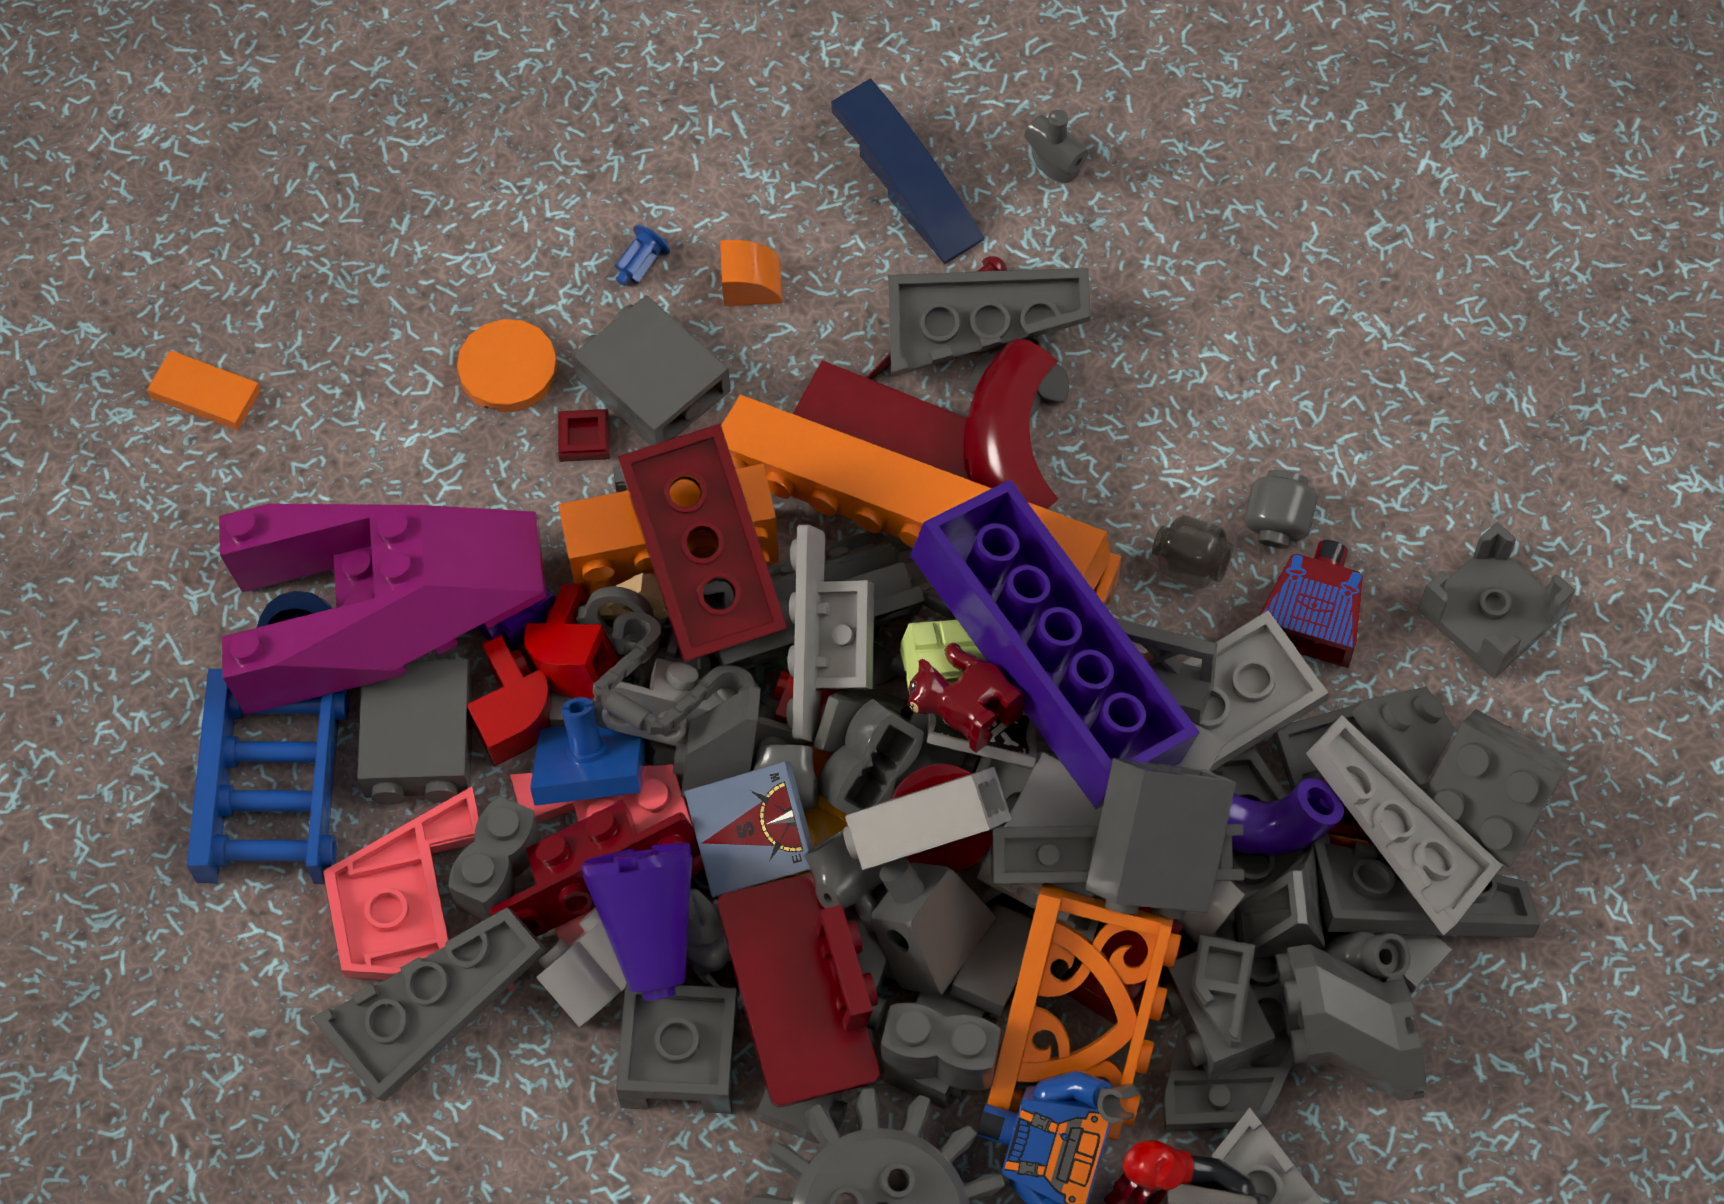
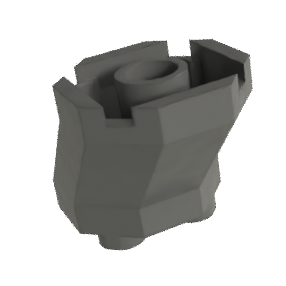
(1351, 1022)

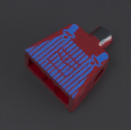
(1319, 603)

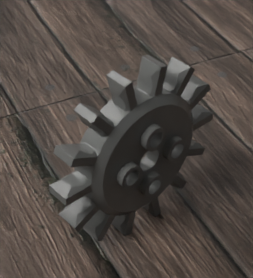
(863, 1159)

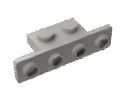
(830, 634)
(668, 686)

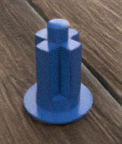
(640, 255)

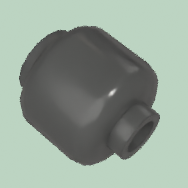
(1281, 508)

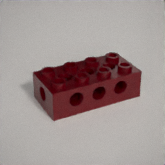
(722, 512)

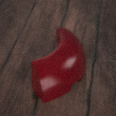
(999, 422)

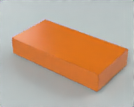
(203, 390)

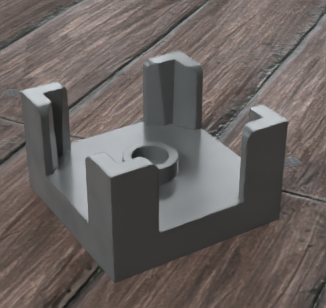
(1494, 604)
(678, 1048)

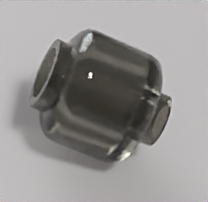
(1192, 552)

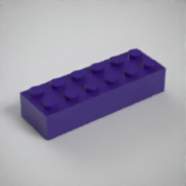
(1051, 638)

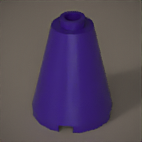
(645, 913)

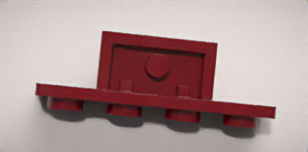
(557, 861)

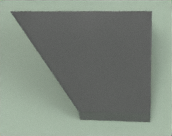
(1284, 912)

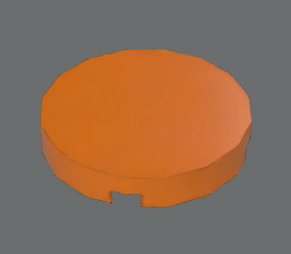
(507, 365)

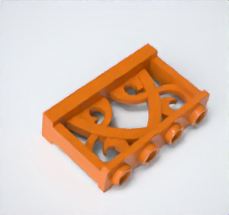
(1054, 940)

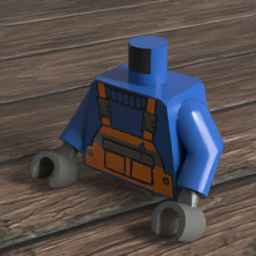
(1057, 1136)

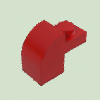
(570, 652)
(514, 714)

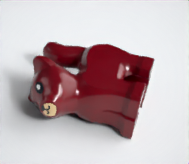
(971, 701)

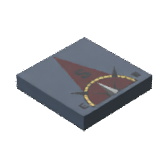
(750, 828)

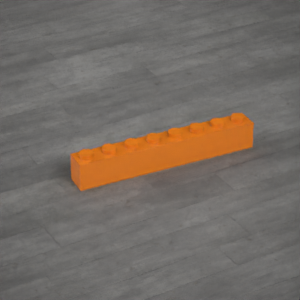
(873, 483)

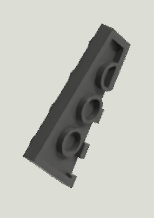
(972, 312)

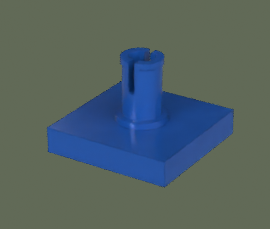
(585, 759)

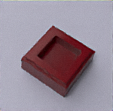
(583, 435)

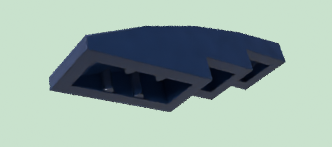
(907, 171)

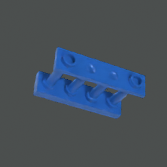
(218, 800)

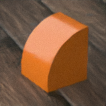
(750, 273)

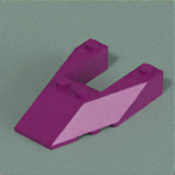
(402, 588)

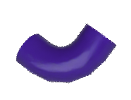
(1288, 822)

